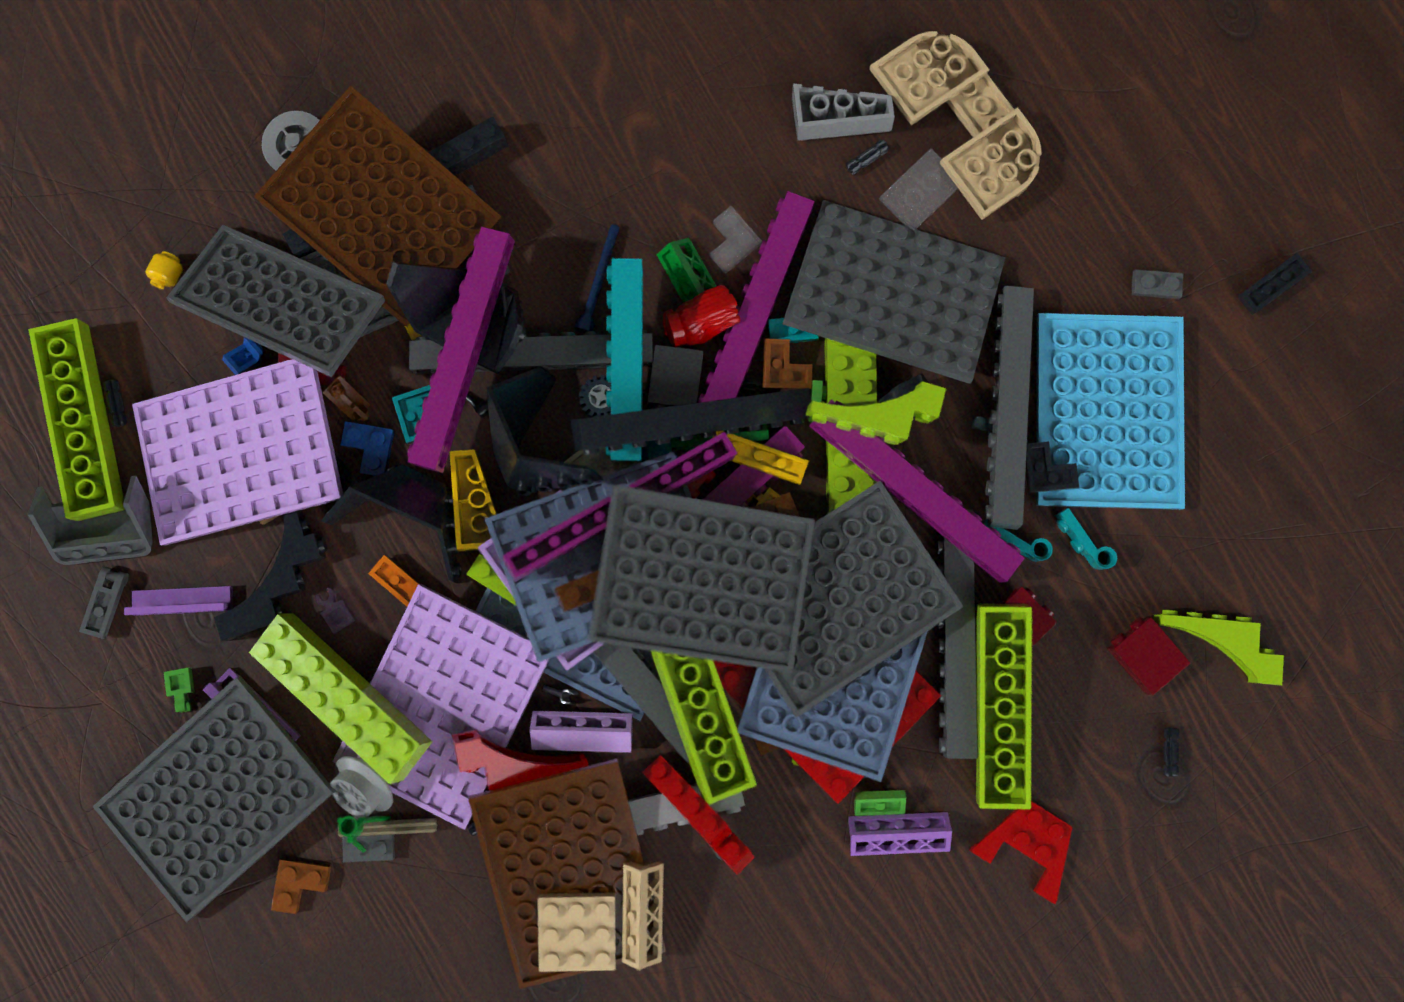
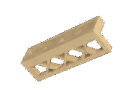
(637, 916)

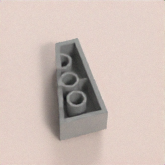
(839, 113)

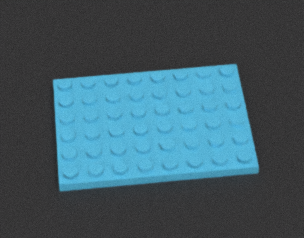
(1113, 408)

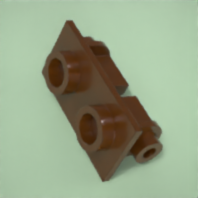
(347, 399)

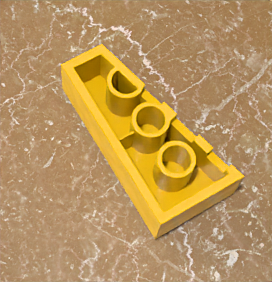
(470, 500)

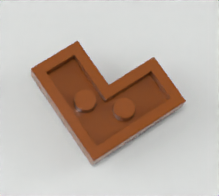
(778, 371)
(294, 877)

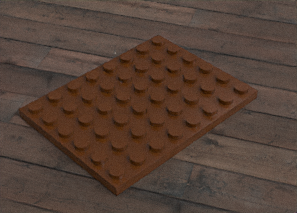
(374, 198)
(556, 839)

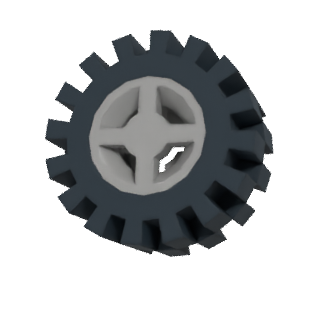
(593, 394)

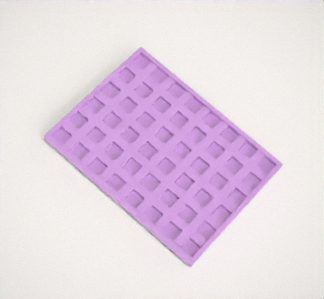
(237, 451)
(452, 677)

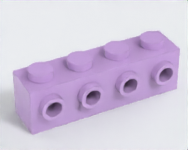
(581, 731)

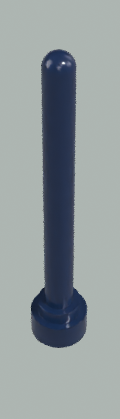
(585, 322)

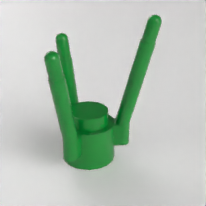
(352, 827)

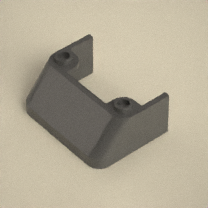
(98, 538)

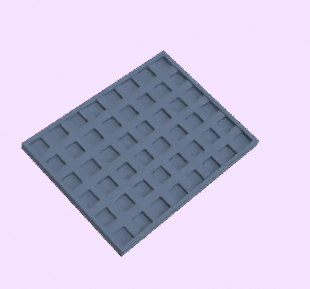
(546, 625)

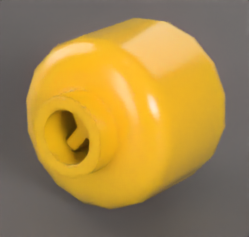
(164, 270)

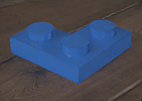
(375, 443)

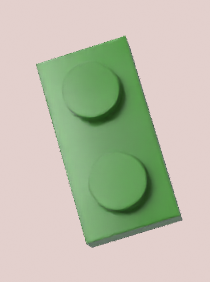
(880, 802)

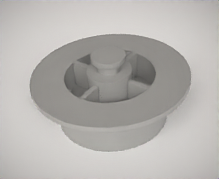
(285, 134)
(360, 788)

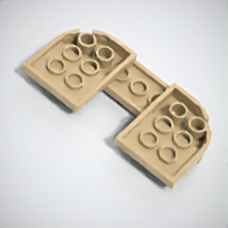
(1004, 145)

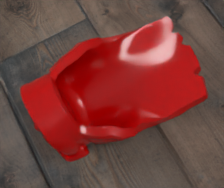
(701, 317)

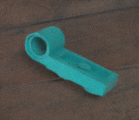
(1082, 543)
(1026, 549)

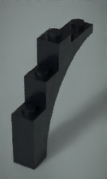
(283, 580)

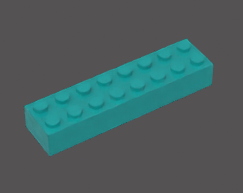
(625, 345)

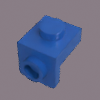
(244, 357)

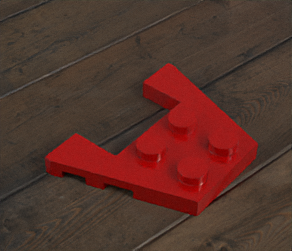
(1038, 837)

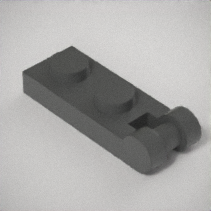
(103, 603)

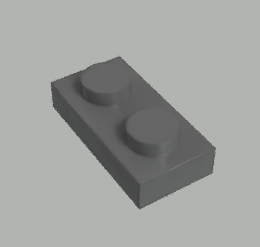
(1157, 284)
(377, 848)

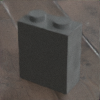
(674, 377)

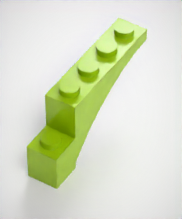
(886, 419)
(1234, 638)

